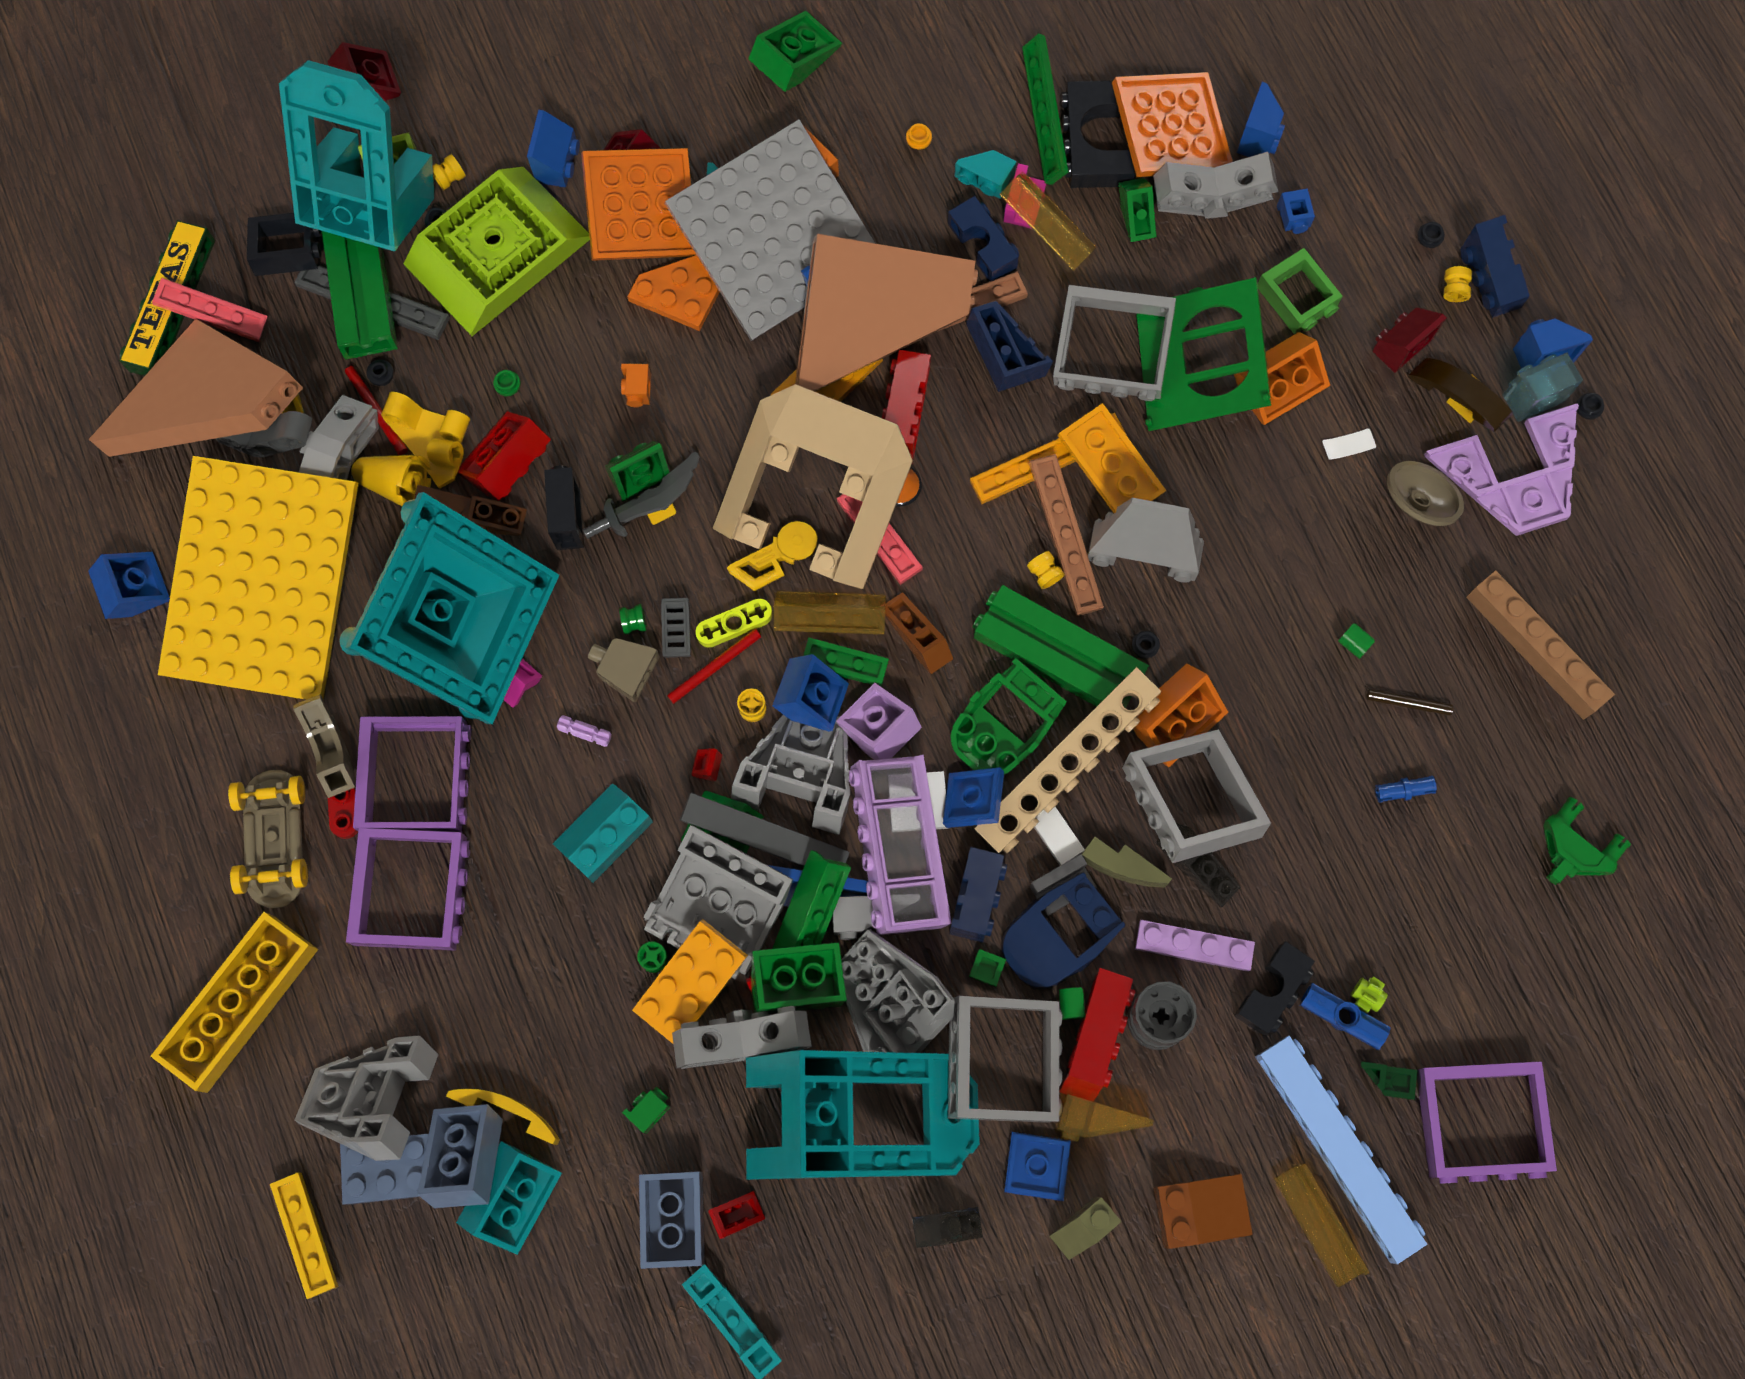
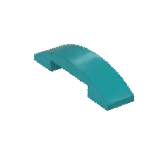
(732, 1322)

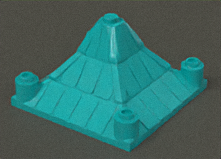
(452, 609)

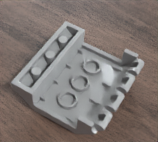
(724, 889)

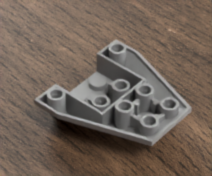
(893, 997)

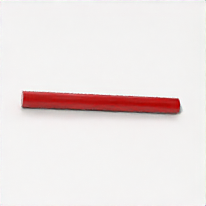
(368, 398)
(714, 666)

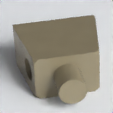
(625, 666)

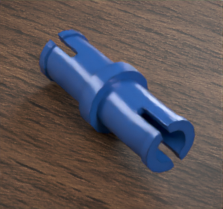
(1405, 789)

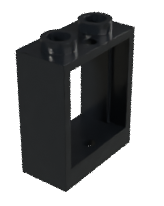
(283, 260)
(564, 508)

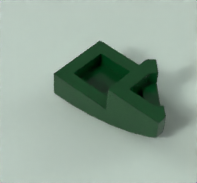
(1392, 1081)

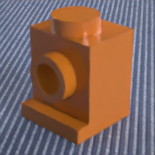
(636, 384)

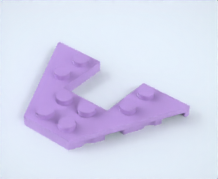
(1524, 501)

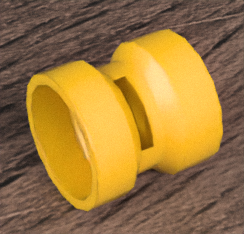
(447, 172)
(1457, 284)
(1045, 569)
(752, 700)

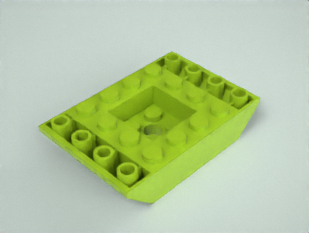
(483, 279)

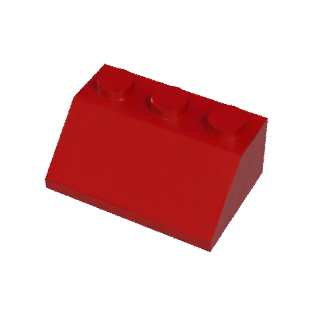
(504, 455)

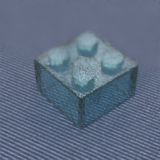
(1542, 386)

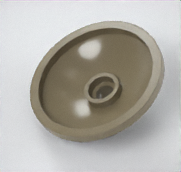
(1425, 493)

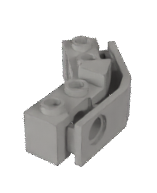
(1215, 190)
(339, 439)
(741, 1037)

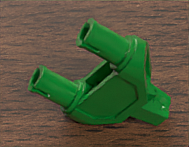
(1574, 854)

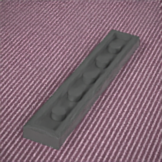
(405, 311)
(755, 831)

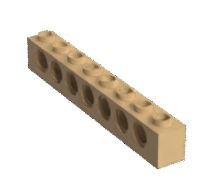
(1134, 685)

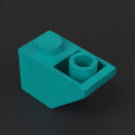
(986, 171)

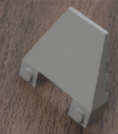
(1149, 534)
(800, 764)
(357, 1096)

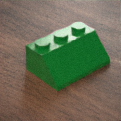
(797, 977)

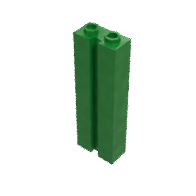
(359, 297)
(1054, 647)

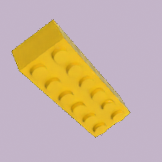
(234, 1003)

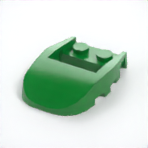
(985, 741)

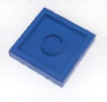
(973, 797)
(1037, 1166)

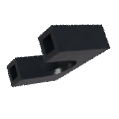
(1086, 164)

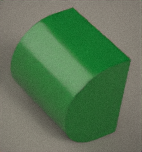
(1356, 640)
(1072, 1003)

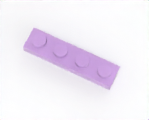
(1194, 945)

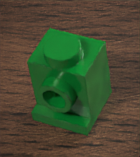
(648, 1109)

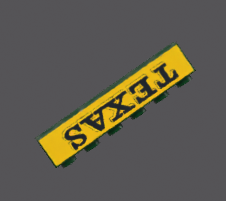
(157, 327)

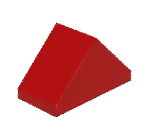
(736, 1215)

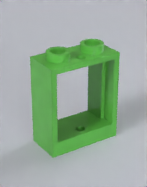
(1285, 309)

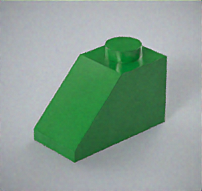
(1138, 209)

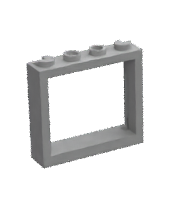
(1122, 302)
(1212, 744)
(960, 1060)

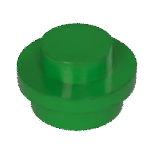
(506, 383)

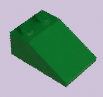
(793, 50)
(638, 469)

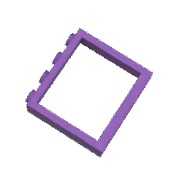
(367, 769)
(363, 882)
(1432, 1131)

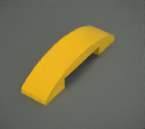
(538, 1126)

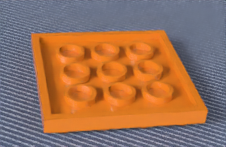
(1171, 121)
(627, 202)

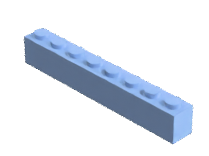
(1341, 1150)

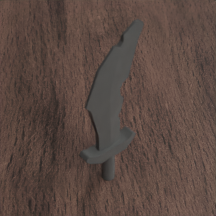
(648, 502)

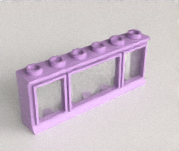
(899, 845)

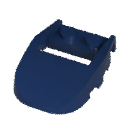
(1039, 952)

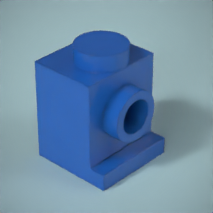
(1296, 210)

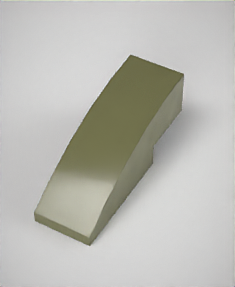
(1124, 866)

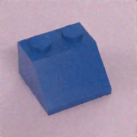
(1263, 125)
(552, 150)
(1550, 338)
(128, 584)
(810, 693)

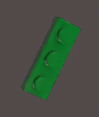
(849, 662)

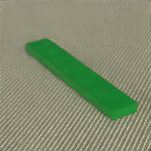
(1045, 109)

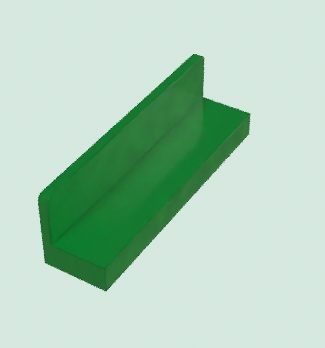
(812, 902)

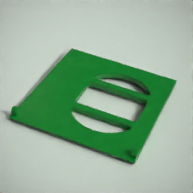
(1178, 401)

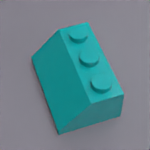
(603, 832)
(515, 1202)

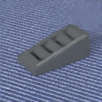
(676, 604)

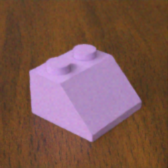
(879, 723)

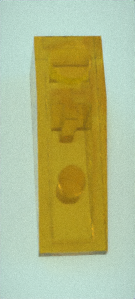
(1091, 1119)

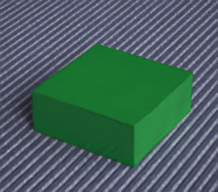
(987, 968)

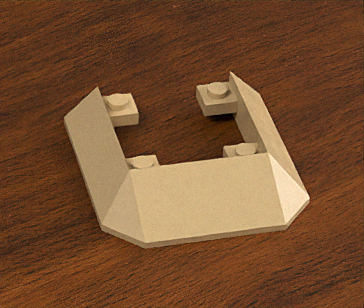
(863, 442)

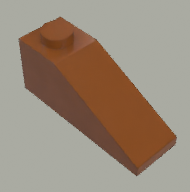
(918, 633)

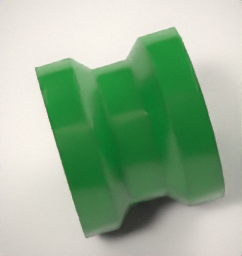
(632, 619)
(649, 953)

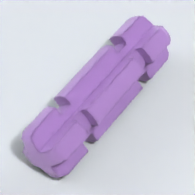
(584, 731)

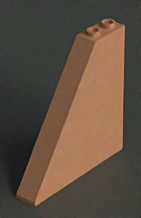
(874, 302)
(198, 393)

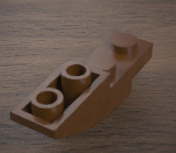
(486, 513)

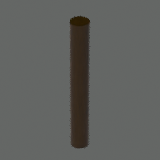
(1410, 702)

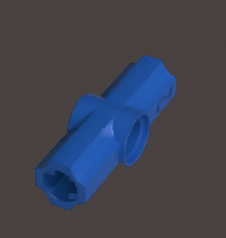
(1361, 1024)

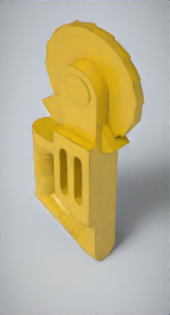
(794, 542)

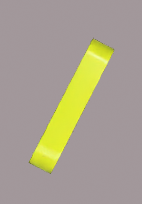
(756, 622)

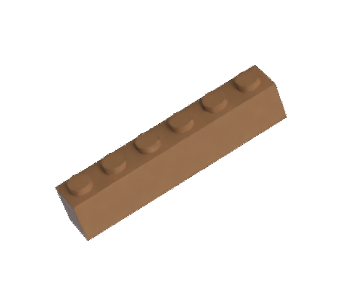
(1540, 645)

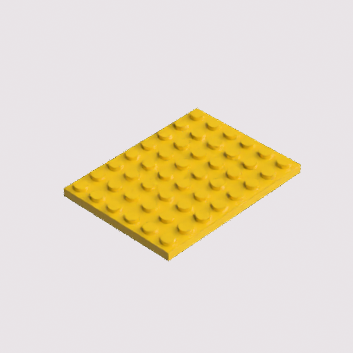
(258, 578)

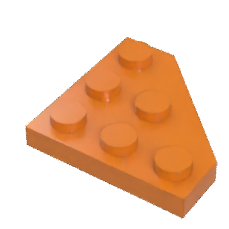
(677, 291)

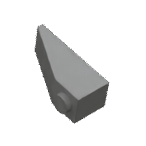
(852, 917)

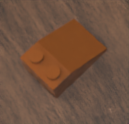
(1202, 1211)

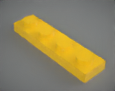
(304, 1235)

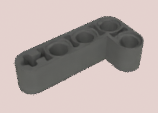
(285, 434)

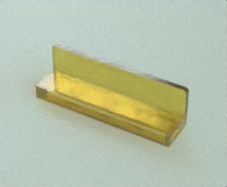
(1047, 220)
(829, 612)
(1320, 1224)

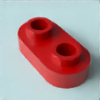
(342, 810)

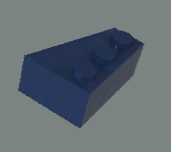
(1493, 267)
(1004, 348)
(978, 895)

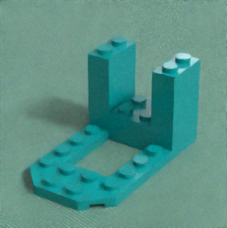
(328, 177)
(820, 1116)

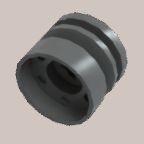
(1174, 1007)

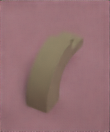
(330, 751)

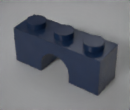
(974, 221)

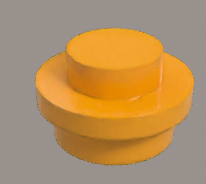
(919, 136)

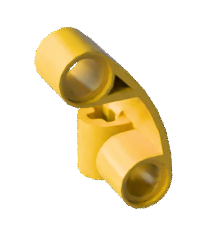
(429, 435)

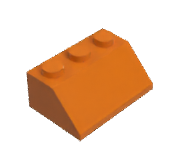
(1293, 374)
(1185, 709)

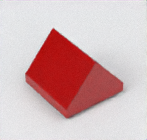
(707, 764)

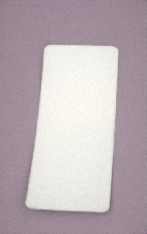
(1349, 444)

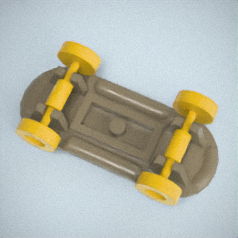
(272, 838)

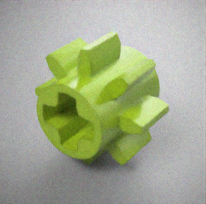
(1369, 994)

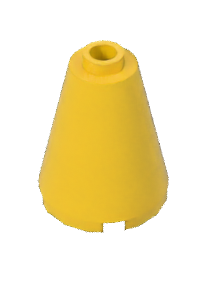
(392, 475)

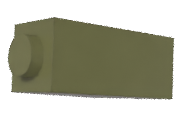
(1085, 1227)

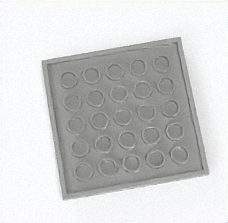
(759, 222)

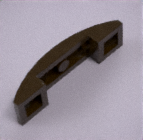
(1463, 388)

